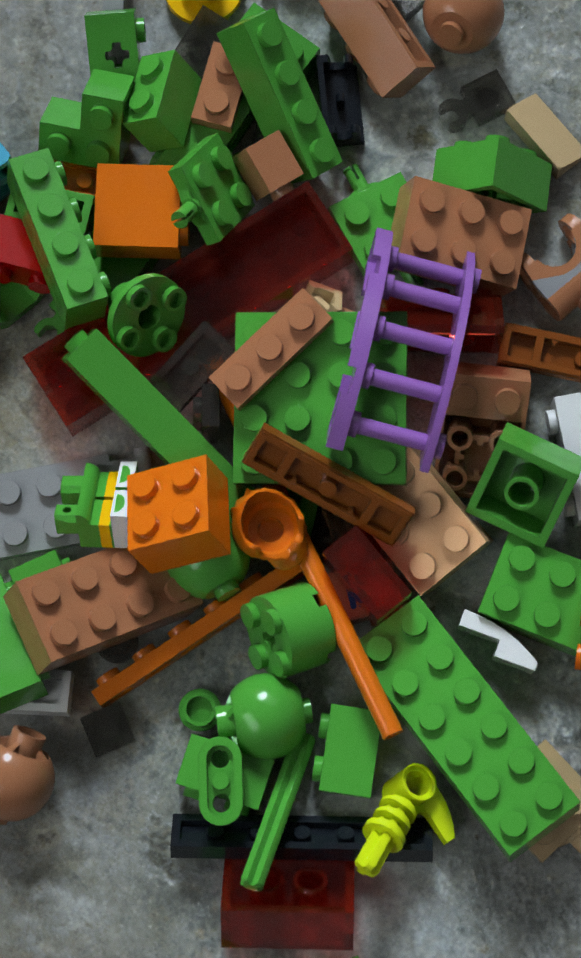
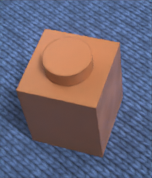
(268, 167)

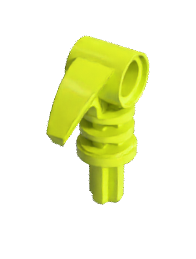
(397, 812)

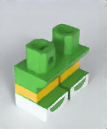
(96, 506)

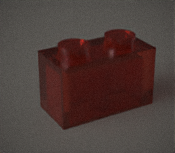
(366, 575)

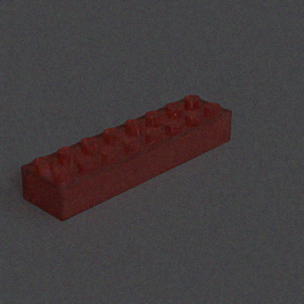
(248, 271)

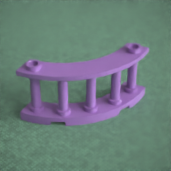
(373, 327)

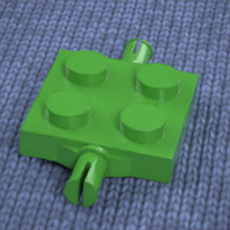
(210, 190)
(364, 211)

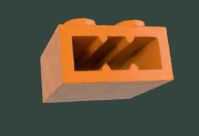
(136, 212)

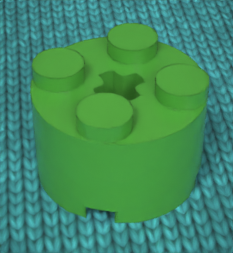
(288, 630)

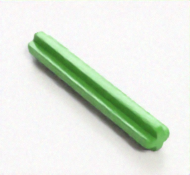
(276, 815)

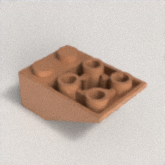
(475, 417)

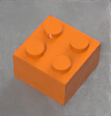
(178, 514)

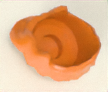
(269, 527)

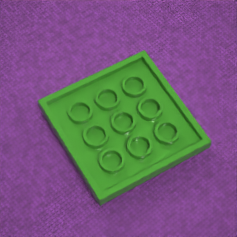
(304, 397)

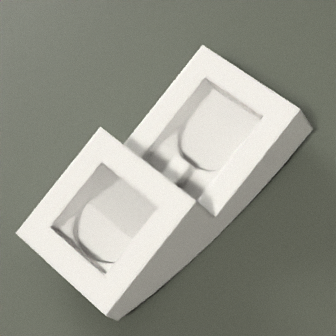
(507, 650)

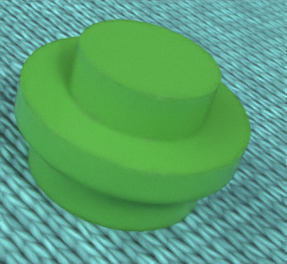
(198, 710)

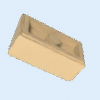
(544, 134)

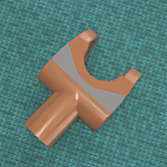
(558, 286)

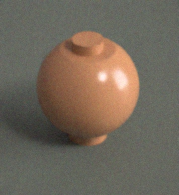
(463, 24)
(25, 774)

